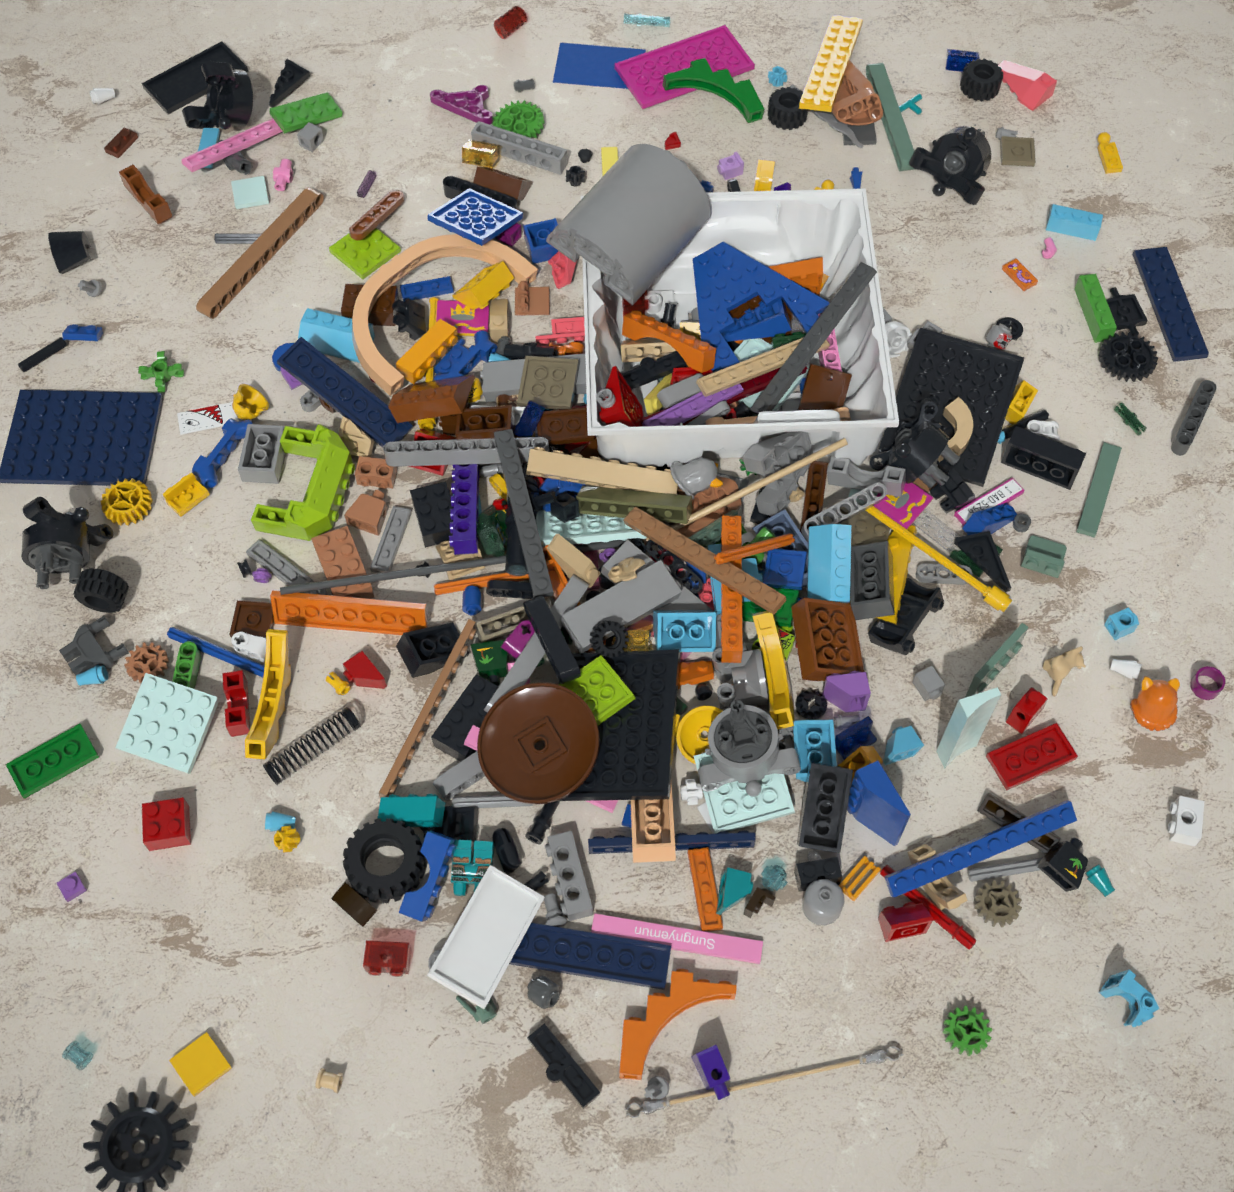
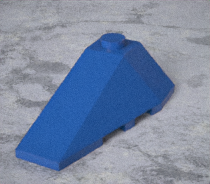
(760, 323)

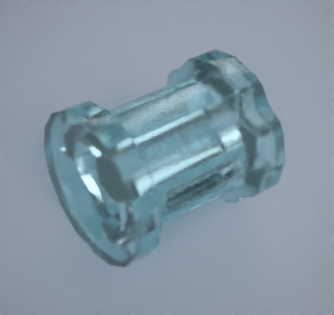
(77, 1055)

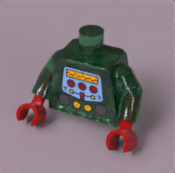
(491, 531)

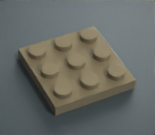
(548, 382)
(865, 528)

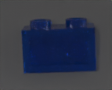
(958, 59)
(529, 420)
(854, 737)

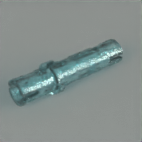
(646, 20)

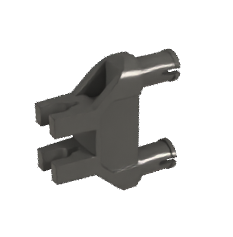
(88, 650)

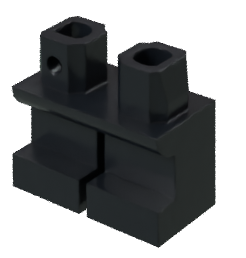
(410, 318)
(956, 492)

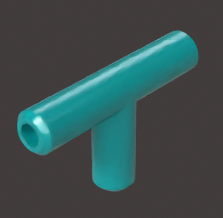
(911, 104)

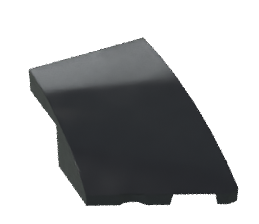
(69, 249)
(457, 823)

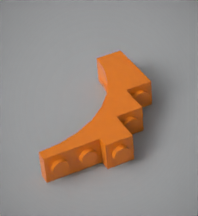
(684, 994)

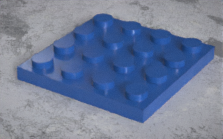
(475, 216)

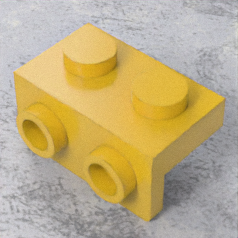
(185, 494)

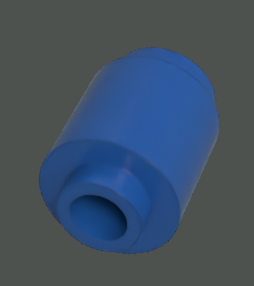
(472, 600)

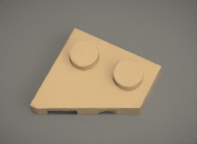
(355, 439)

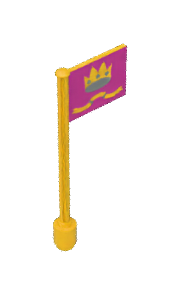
(461, 317)
(902, 511)

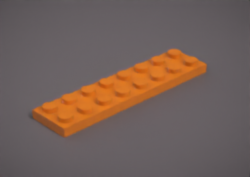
(348, 613)

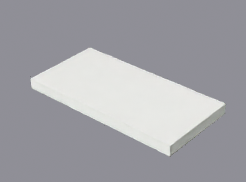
(486, 937)

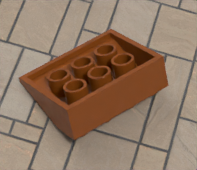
(431, 399)
(826, 638)

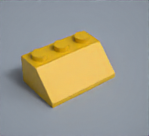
(484, 286)

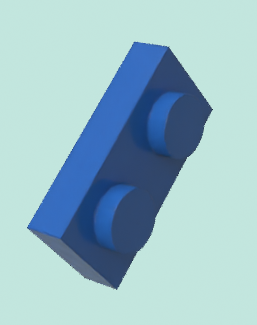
(82, 333)

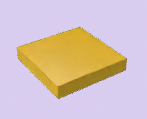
(200, 1064)

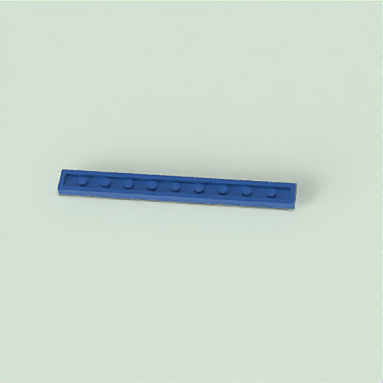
(980, 848)

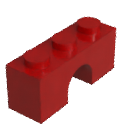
(237, 714)

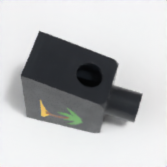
(1065, 864)

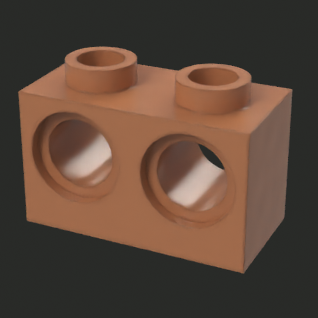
(376, 468)

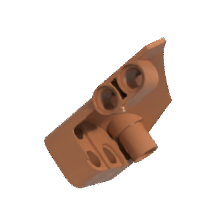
(707, 498)

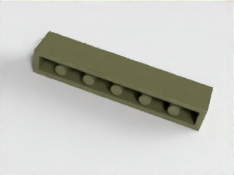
(621, 502)

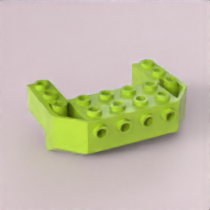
(324, 492)

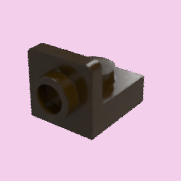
(755, 903)

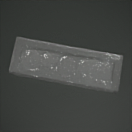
(936, 530)

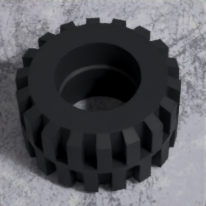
(981, 79)
(784, 109)
(101, 590)

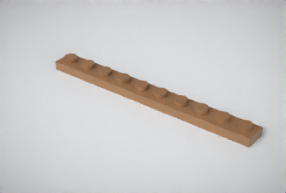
(704, 560)
(426, 716)

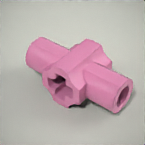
(283, 174)

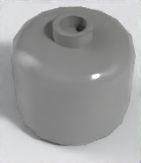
(823, 902)

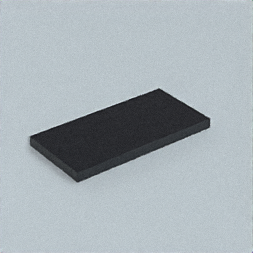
(185, 80)

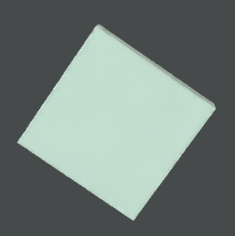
(250, 192)

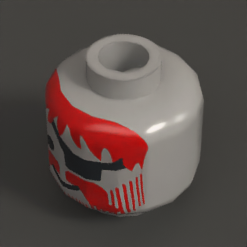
(999, 337)

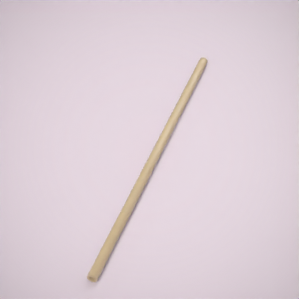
(759, 484)

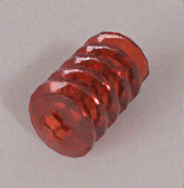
(510, 21)

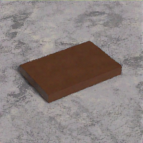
(564, 426)

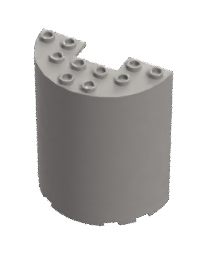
(635, 219)

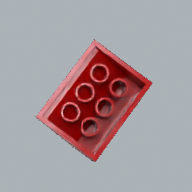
(626, 407)

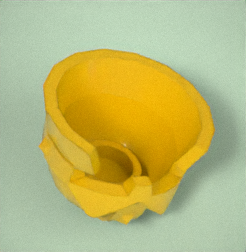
(249, 402)

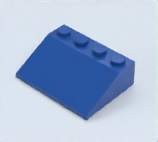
(877, 803)

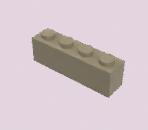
(502, 624)

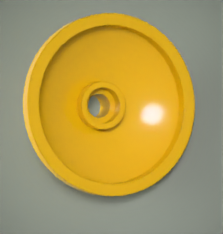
(690, 729)

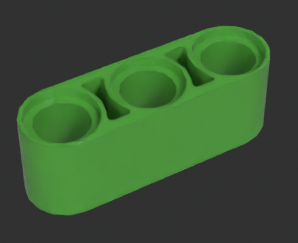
(187, 662)

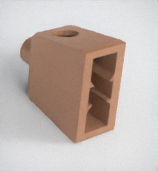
(368, 513)

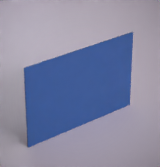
(591, 64)

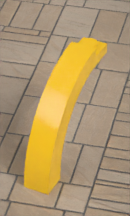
(776, 670)

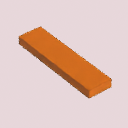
(704, 889)

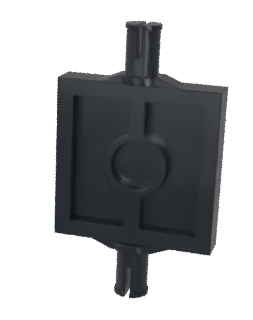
(1126, 311)

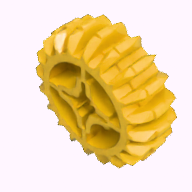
(126, 502)

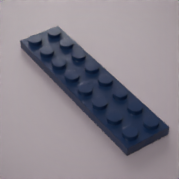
(1170, 304)
(342, 392)
(594, 956)

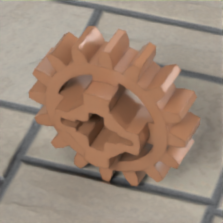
(145, 662)

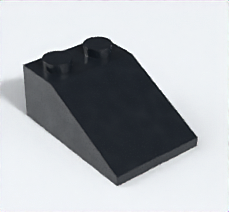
(428, 648)

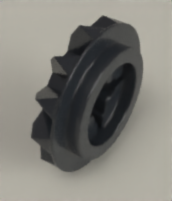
(1017, 328)
(815, 711)

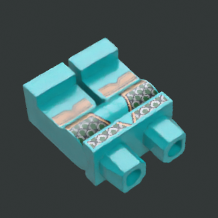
(464, 870)

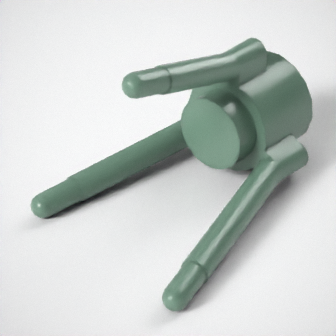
(483, 1015)

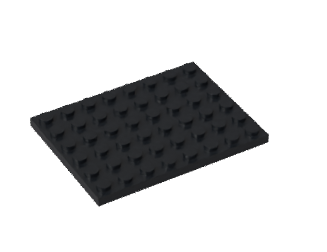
(953, 369)
(639, 738)

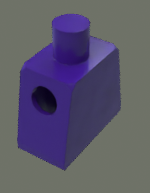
(709, 1061)

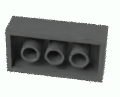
(872, 581)

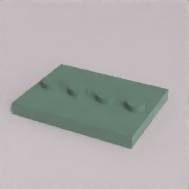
(998, 661)

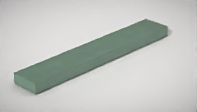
(1099, 490)

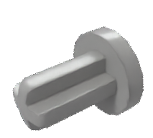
(92, 287)
(657, 1088)

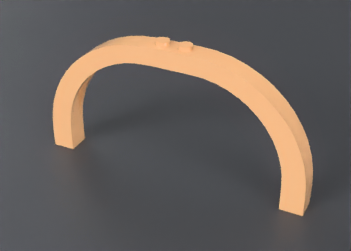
(388, 274)

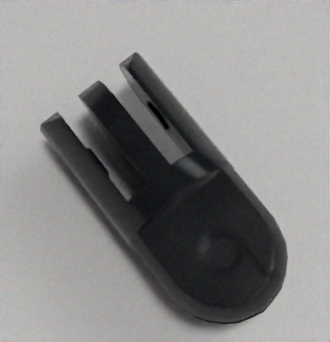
(506, 850)

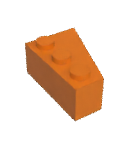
(804, 273)

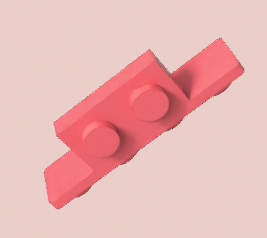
(564, 330)

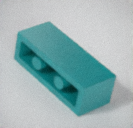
(413, 810)

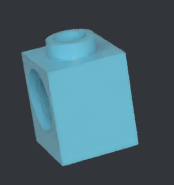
(1118, 629)

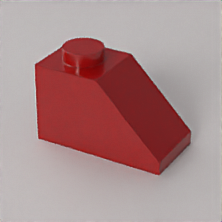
(363, 672)

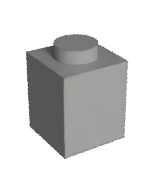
(928, 683)

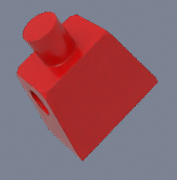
(1030, 706)

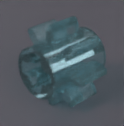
(774, 878)

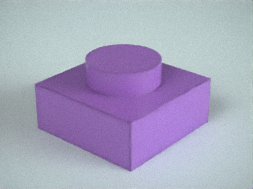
(71, 886)

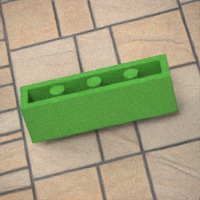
(1095, 307)

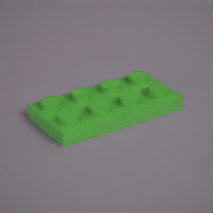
(311, 109)

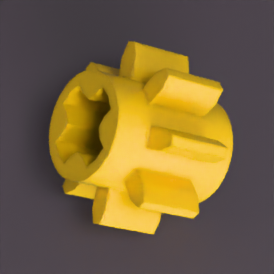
(286, 839)

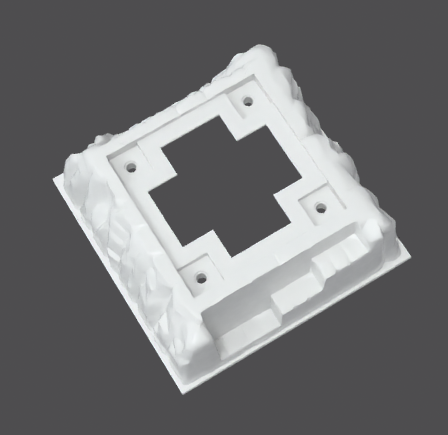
(773, 231)

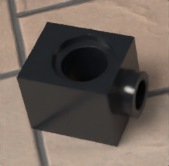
(565, 507)

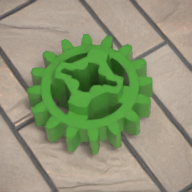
(958, 1028)

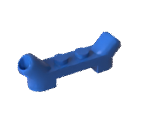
(481, 351)
(205, 467)

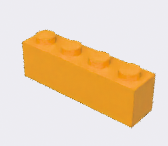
(427, 351)

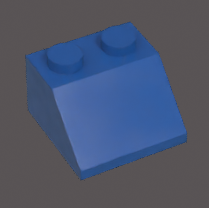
(535, 238)

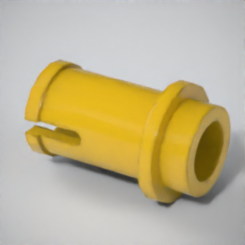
(341, 687)

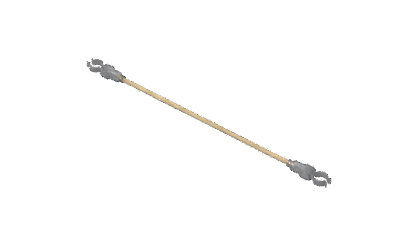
(877, 1057)

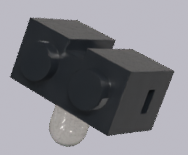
(817, 869)

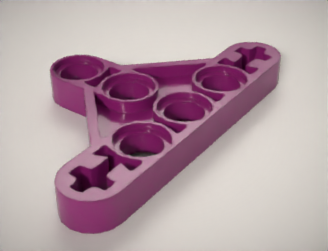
(470, 101)

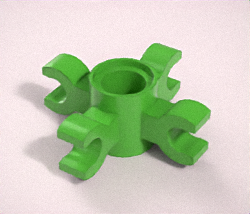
(161, 371)

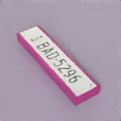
(1000, 495)

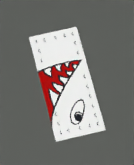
(205, 418)

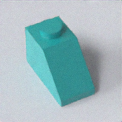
(733, 888)

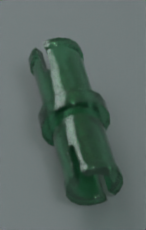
(1130, 419)

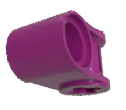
(516, 640)

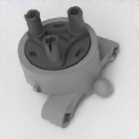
(745, 750)

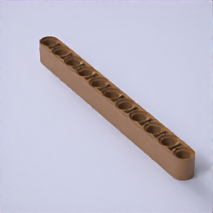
(259, 253)

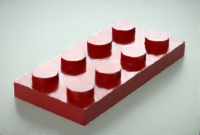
(1031, 756)

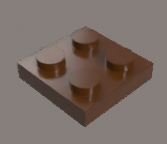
(252, 618)

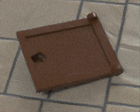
(823, 393)

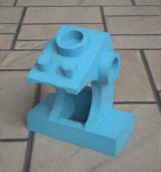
(1124, 985)

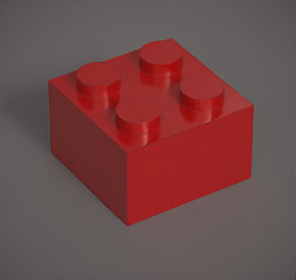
(166, 824)

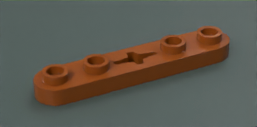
(376, 215)

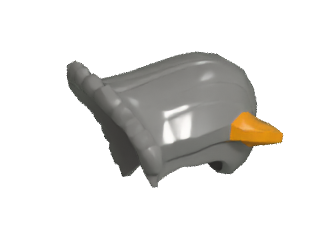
(695, 476)

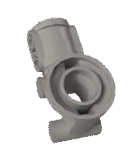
(747, 676)

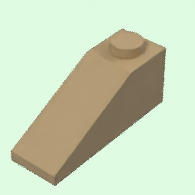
(498, 319)
(572, 560)

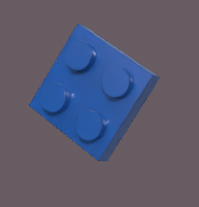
(785, 569)

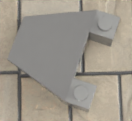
(772, 456)

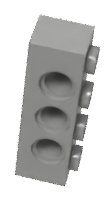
(565, 844)

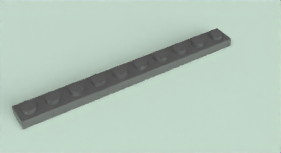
(814, 338)
(523, 514)

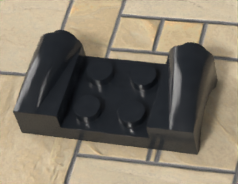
(914, 607)

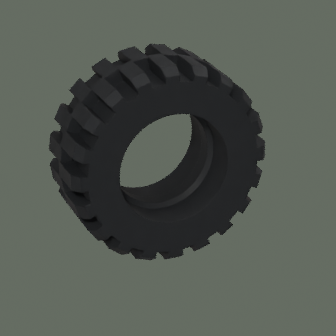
(376, 836)

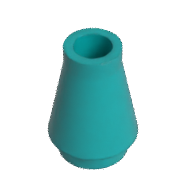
(1100, 879)

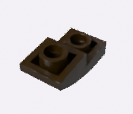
(354, 904)

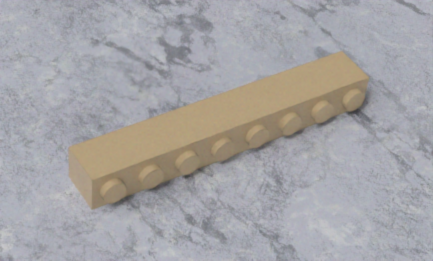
(599, 473)

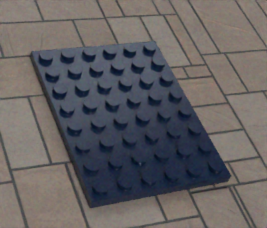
(80, 437)

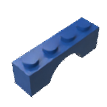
(437, 850)

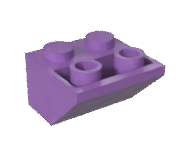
(848, 691)

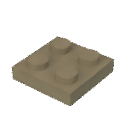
(1017, 151)

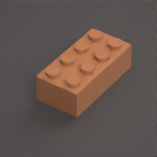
(341, 560)

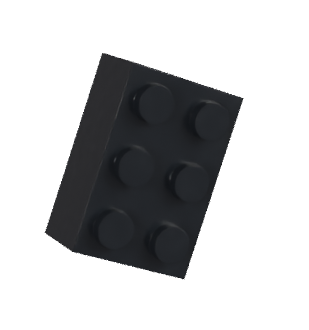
(432, 512)

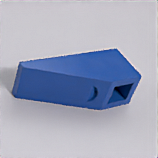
(990, 519)

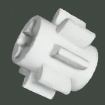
(691, 791)

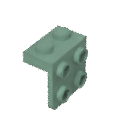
(1044, 556)

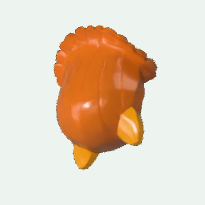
(1156, 704)

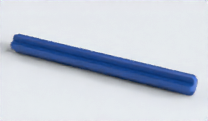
(218, 652)

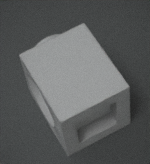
(310, 137)

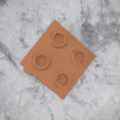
(531, 300)

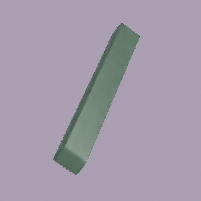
(892, 117)

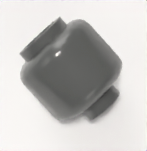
(543, 992)

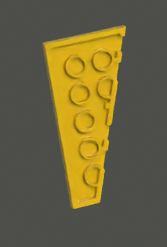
(901, 553)

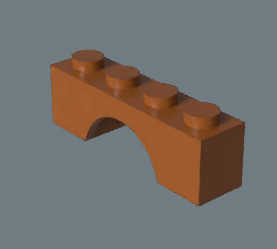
(154, 204)

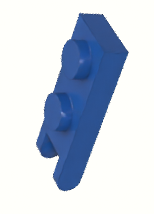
(455, 355)

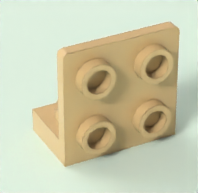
(448, 556)

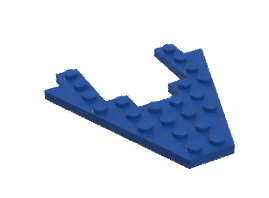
(729, 279)

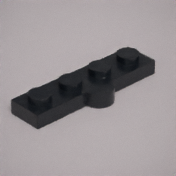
(653, 370)
(562, 1066)

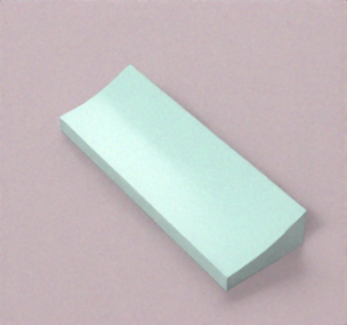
(967, 724)

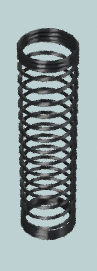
(347, 714)

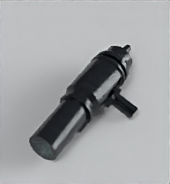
(515, 561)

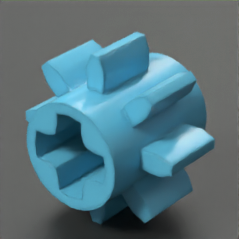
(777, 76)

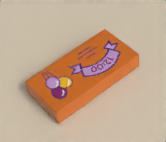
(1019, 274)

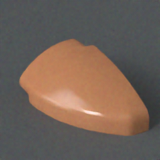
(856, 99)

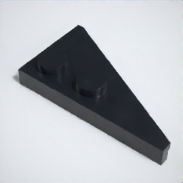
(289, 80)
(984, 554)

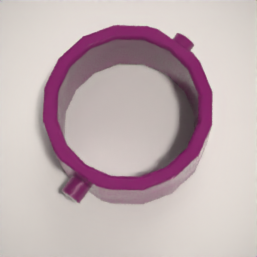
(1213, 673)

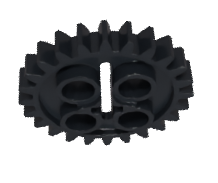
(1128, 356)

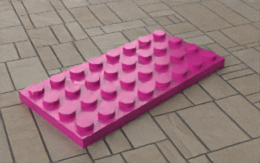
(646, 71)

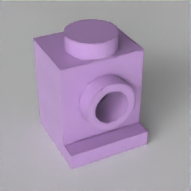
(731, 166)

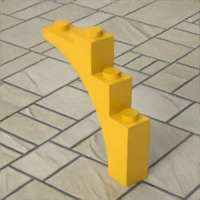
(271, 704)

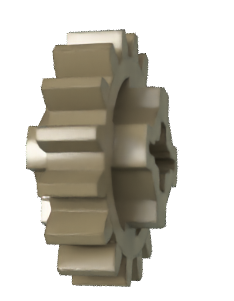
(1006, 909)

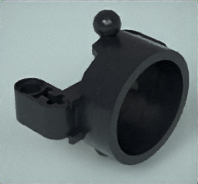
(227, 101)

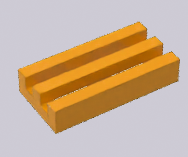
(869, 865)

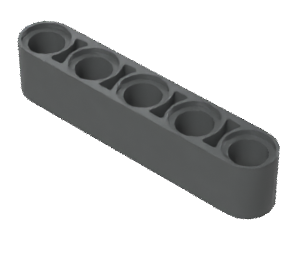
(1193, 417)

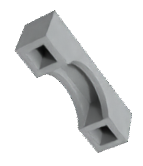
(845, 474)

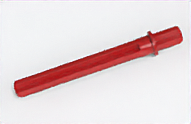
(938, 915)

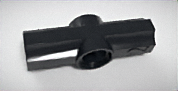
(520, 351)

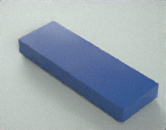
(426, 288)

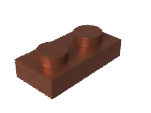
(121, 142)

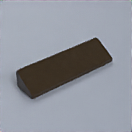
(1005, 814)

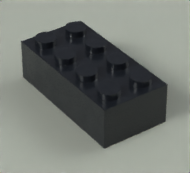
(1043, 457)
(463, 715)
(824, 807)

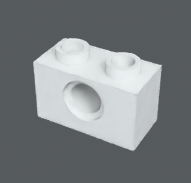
(1192, 811)

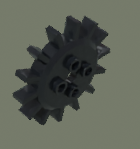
(118, 1139)

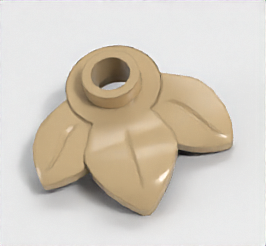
(625, 570)

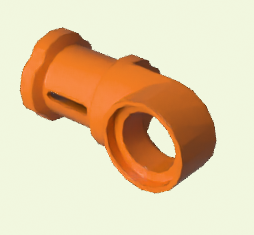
(571, 349)

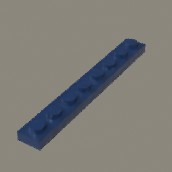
(683, 841)

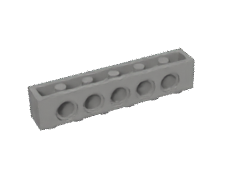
(522, 148)

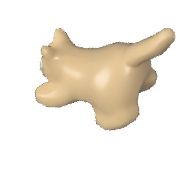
(1060, 666)

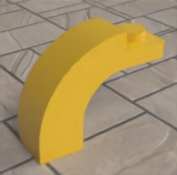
(764, 175)

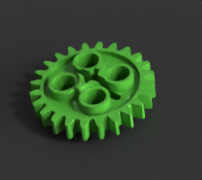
(520, 119)

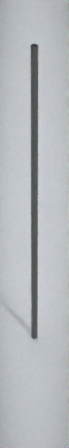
(426, 570)

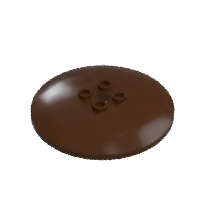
(518, 723)

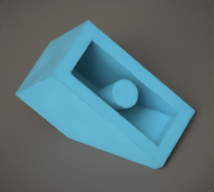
(902, 745)

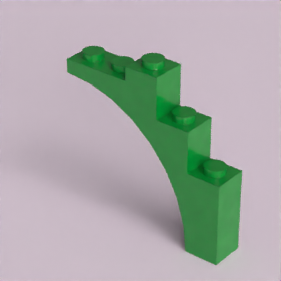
(701, 77)

